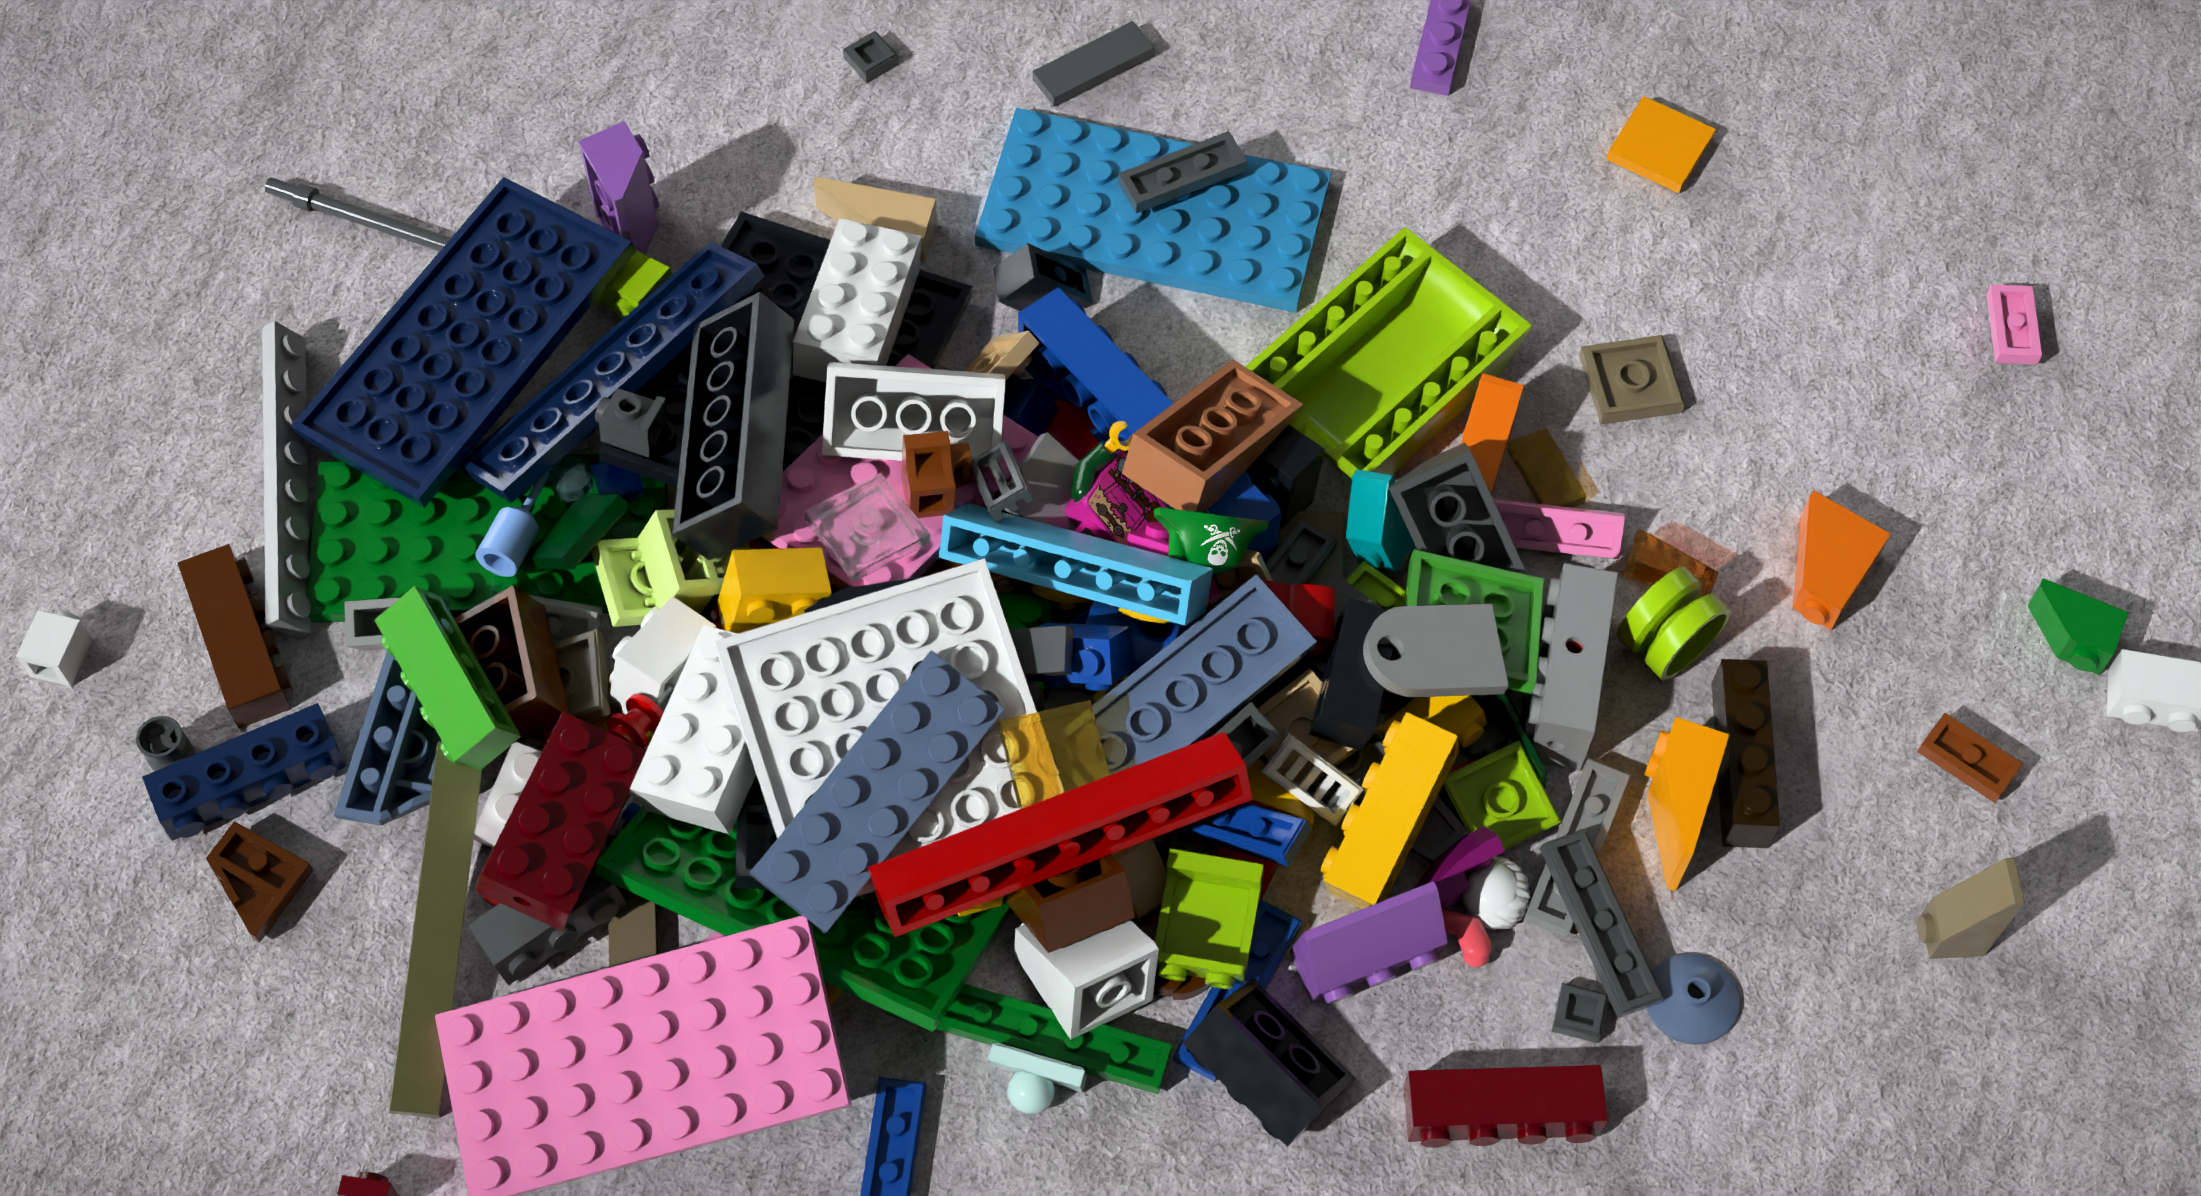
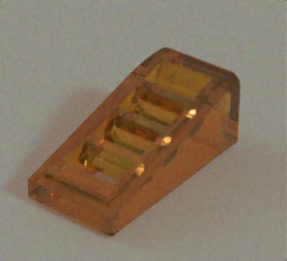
(1653, 559)

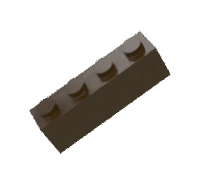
(1748, 764)

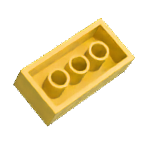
(1392, 812)

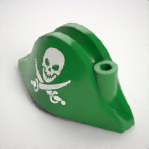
(1207, 537)

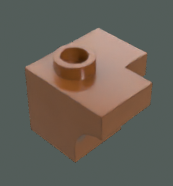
(933, 472)

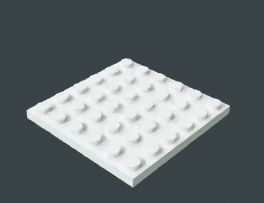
(825, 676)

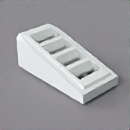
(1339, 802)

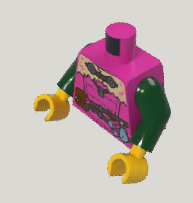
(1104, 499)

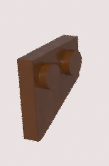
(257, 877)

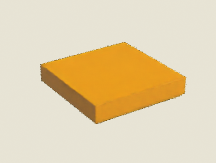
(1661, 144)

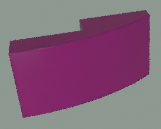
(1469, 854)

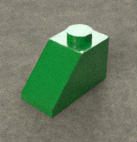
(2077, 625)

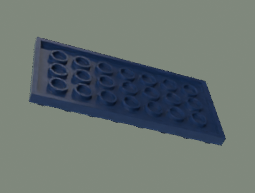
(463, 341)

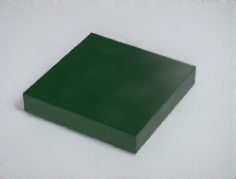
(577, 532)

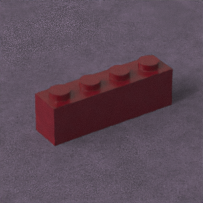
(1505, 1104)

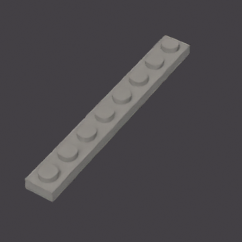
(285, 483)

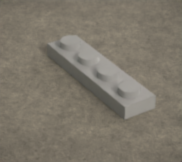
(1590, 809)

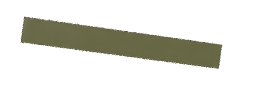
(435, 937)

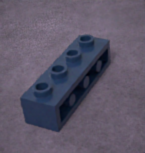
(244, 772)

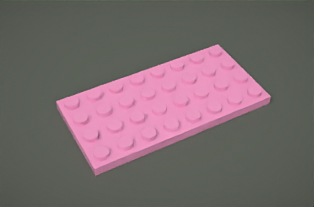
(642, 1060)

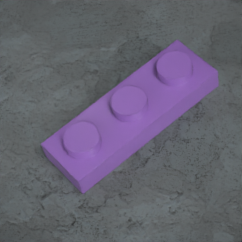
(1440, 46)

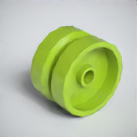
(1673, 623)

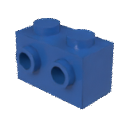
(1098, 656)

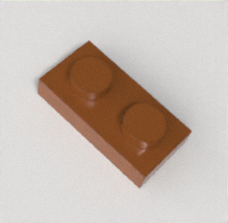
(1970, 757)

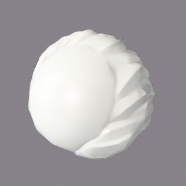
(1497, 894)

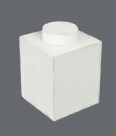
(54, 647)

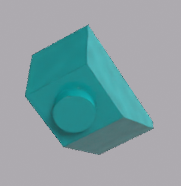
(1375, 523)

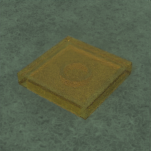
(1052, 751)

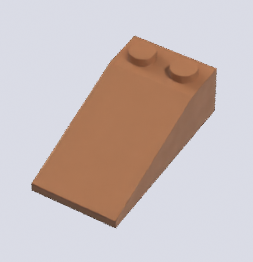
(1208, 438)

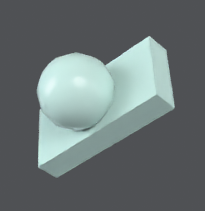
(1034, 1078)

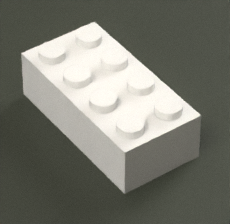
(857, 299)
(698, 754)

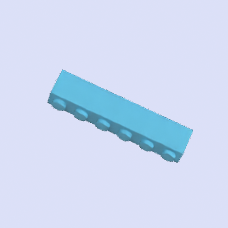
(1077, 564)

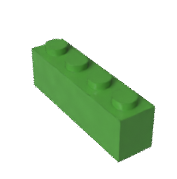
(446, 679)

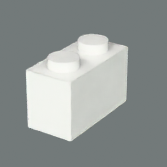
(2155, 690)

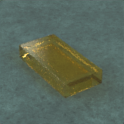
(1546, 470)

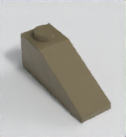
(1972, 913)

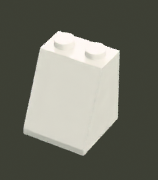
(1093, 976)

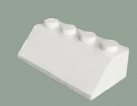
(876, 405)

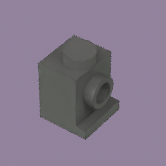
(632, 421)

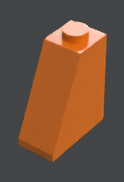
(1492, 424)
(1832, 558)

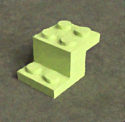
(652, 569)

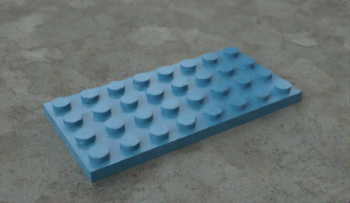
(1227, 240)

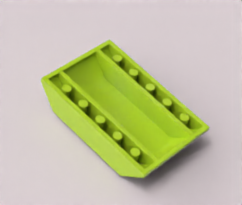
(1391, 355)

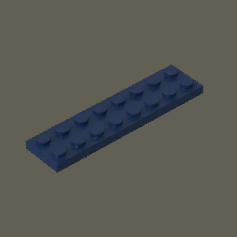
(621, 359)

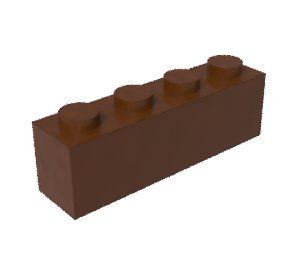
(234, 635)

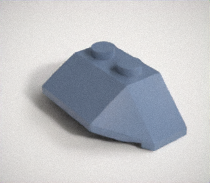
(392, 755)

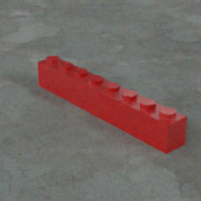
(1060, 833)

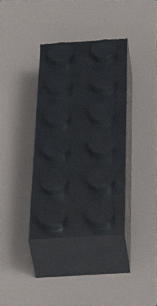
(734, 427)

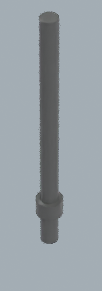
(309, 198)

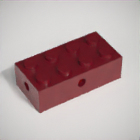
(561, 821)

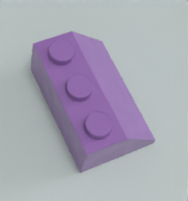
(621, 184)
(1371, 944)

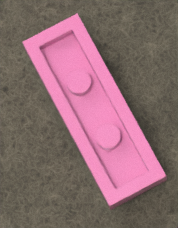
(1563, 528)

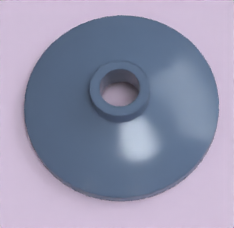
(1690, 1018)

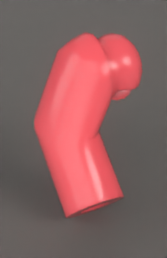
(1470, 935)

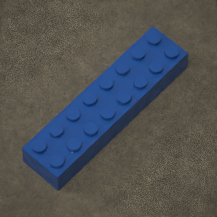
(1089, 371)

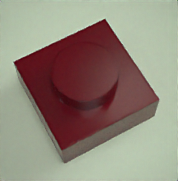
(366, 1185)

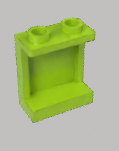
(1207, 918)

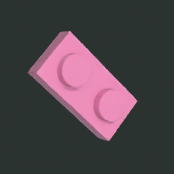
(2014, 324)

